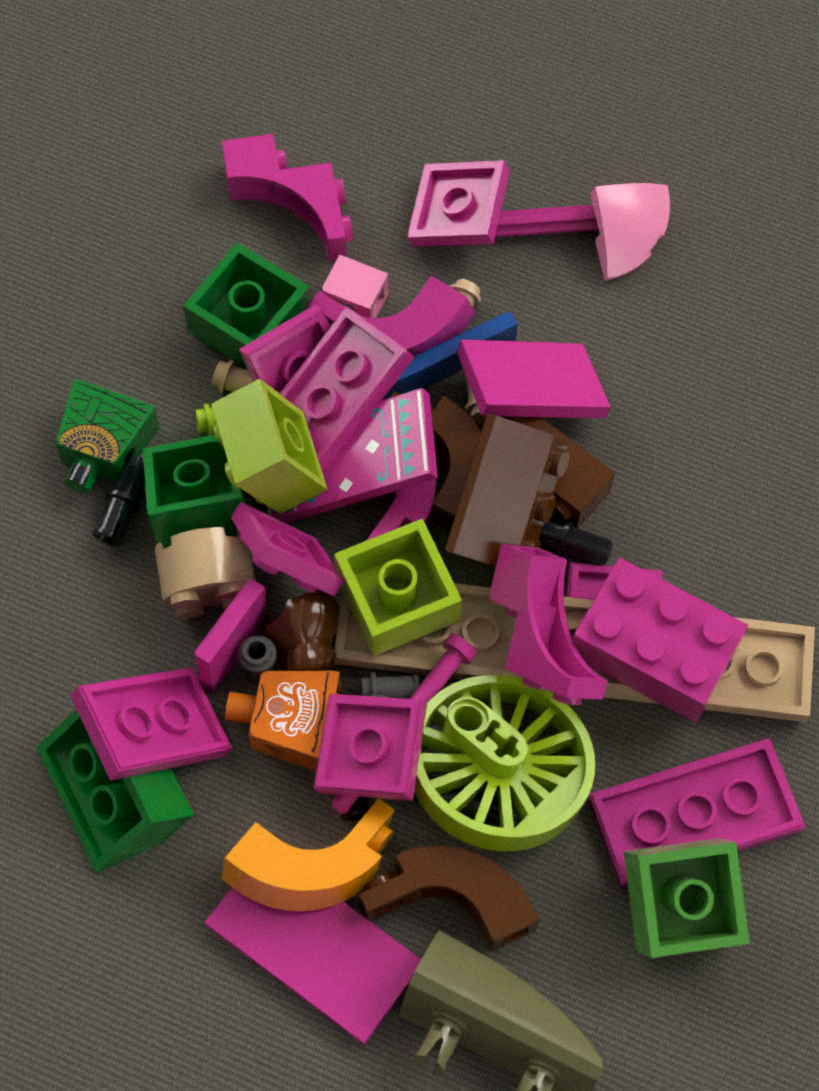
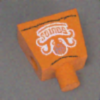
(286, 714)

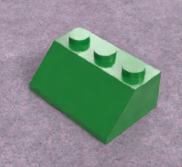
(109, 815)

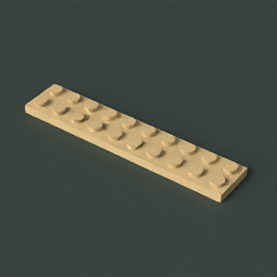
(764, 679)

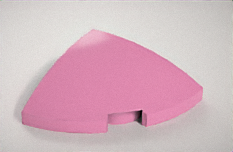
(629, 224)

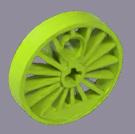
(503, 761)

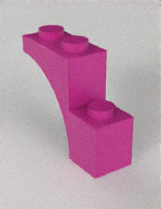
(311, 192)
(541, 646)

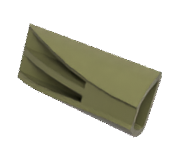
(496, 1015)

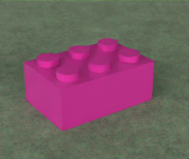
(658, 639)

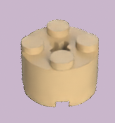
(202, 570)

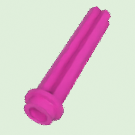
(546, 221)

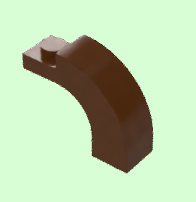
(456, 443)
(457, 876)

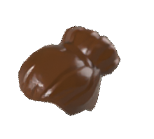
(306, 632)

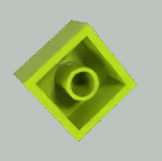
(268, 447)
(398, 587)

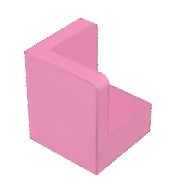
(357, 286)

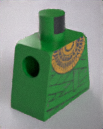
(101, 433)

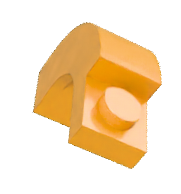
(308, 879)

